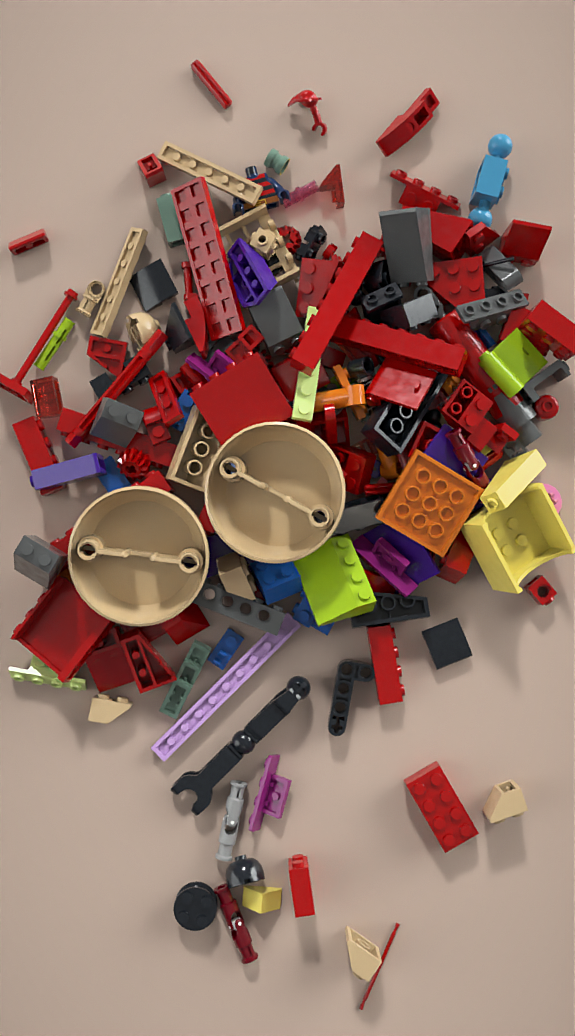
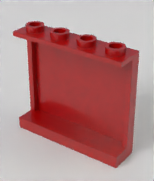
(240, 398)
(62, 629)

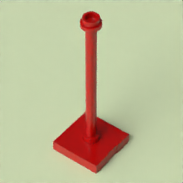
(14, 385)

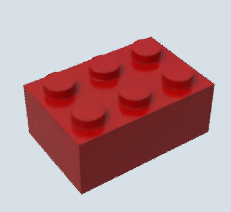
(550, 330)

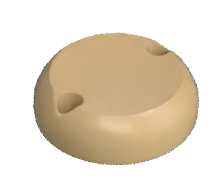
(275, 492)
(138, 555)

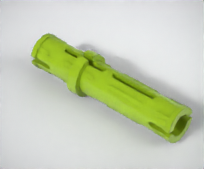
(54, 343)

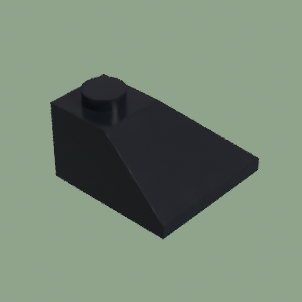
(177, 331)

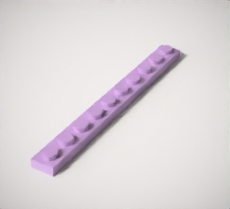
(223, 689)

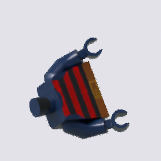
(271, 192)

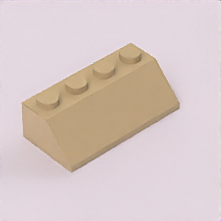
(194, 453)

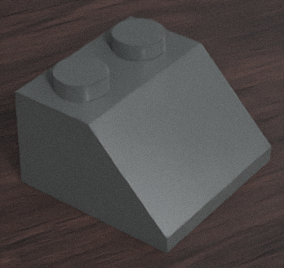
(116, 422)

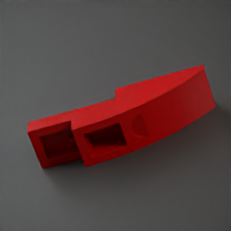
(408, 124)

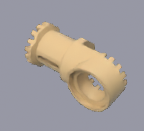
(90, 299)

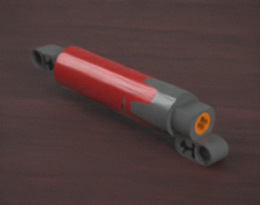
(513, 411)

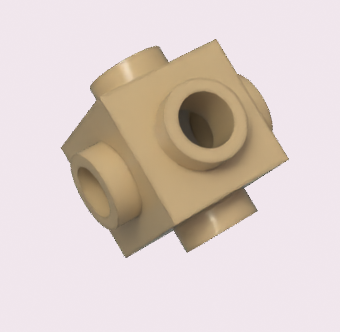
(268, 247)

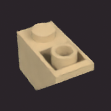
(106, 709)

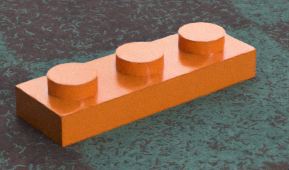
(342, 377)

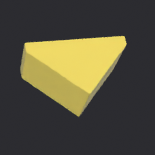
(261, 898)

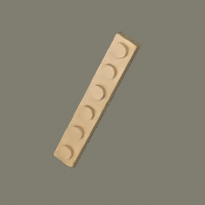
(214, 174)
(119, 282)

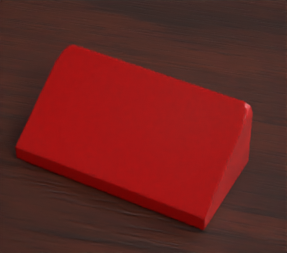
(28, 242)

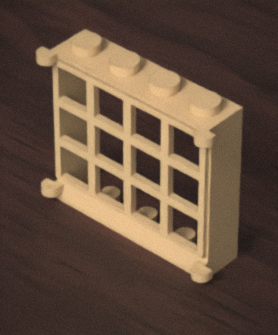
(284, 256)

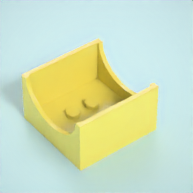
(517, 538)

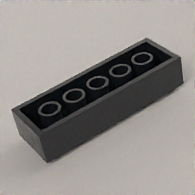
(394, 425)

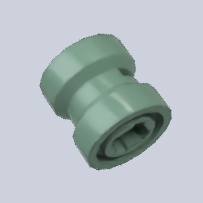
(276, 161)

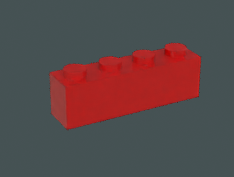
(36, 447)
(384, 663)

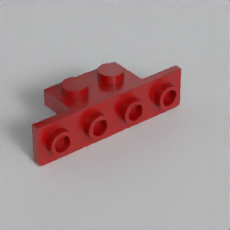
(421, 196)

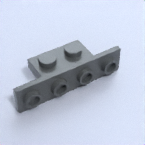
(491, 310)

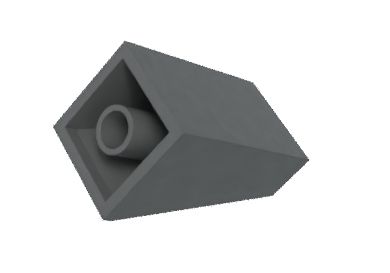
(408, 245)

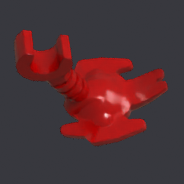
(309, 100)

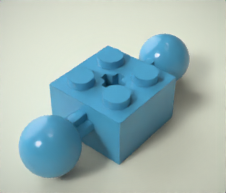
(490, 179)

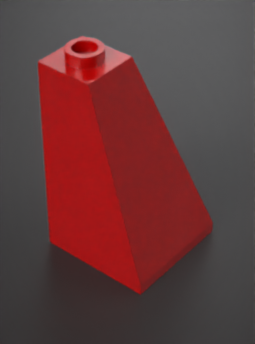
(448, 235)

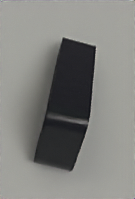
(345, 697)

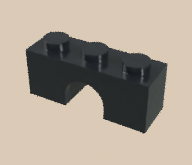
(103, 382)

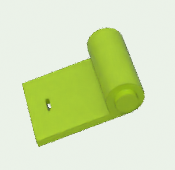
(512, 363)

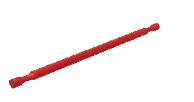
(377, 971)

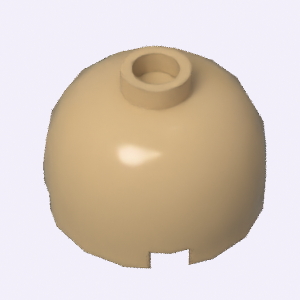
(141, 328)

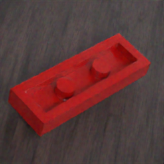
(165, 398)

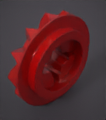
(295, 238)

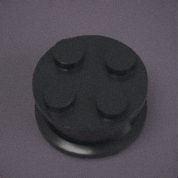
(195, 906)

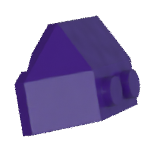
(250, 274)

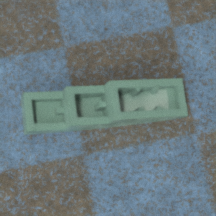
(185, 679)

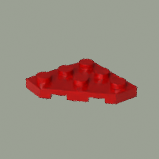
(459, 280)

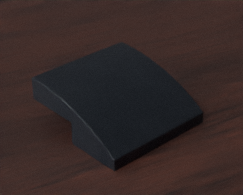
(153, 285)
(447, 643)

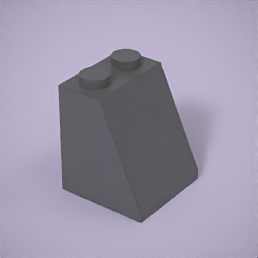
(277, 322)
(38, 560)

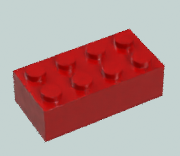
(441, 806)

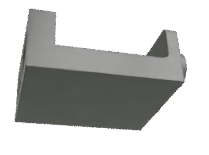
(558, 369)

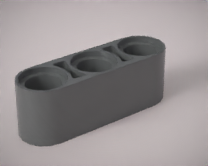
(503, 274)

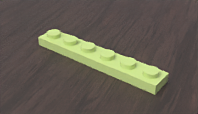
(306, 386)

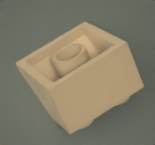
(363, 955)

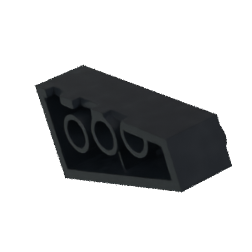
(392, 609)

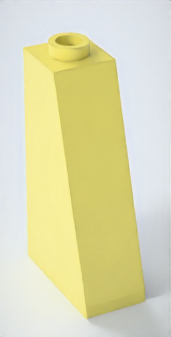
(511, 480)

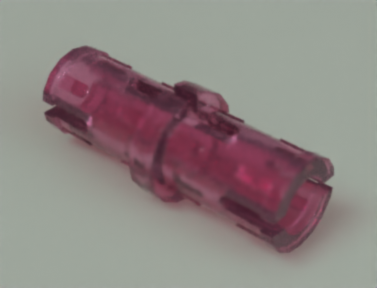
(301, 193)

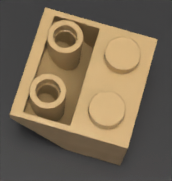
(236, 576)
(504, 801)

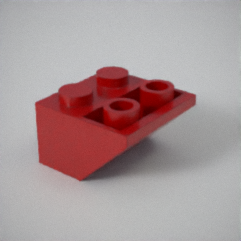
(466, 408)

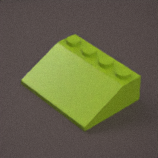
(335, 582)

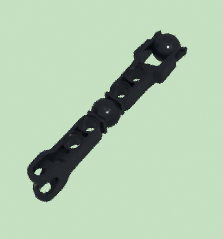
(242, 743)

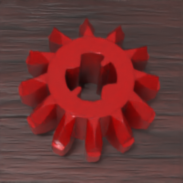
(134, 463)

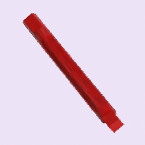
(118, 385)

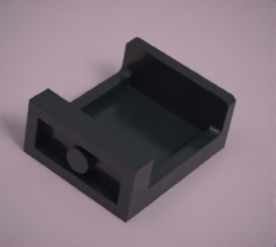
(379, 301)

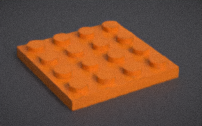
(429, 503)

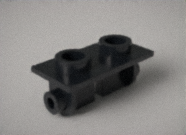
(316, 237)

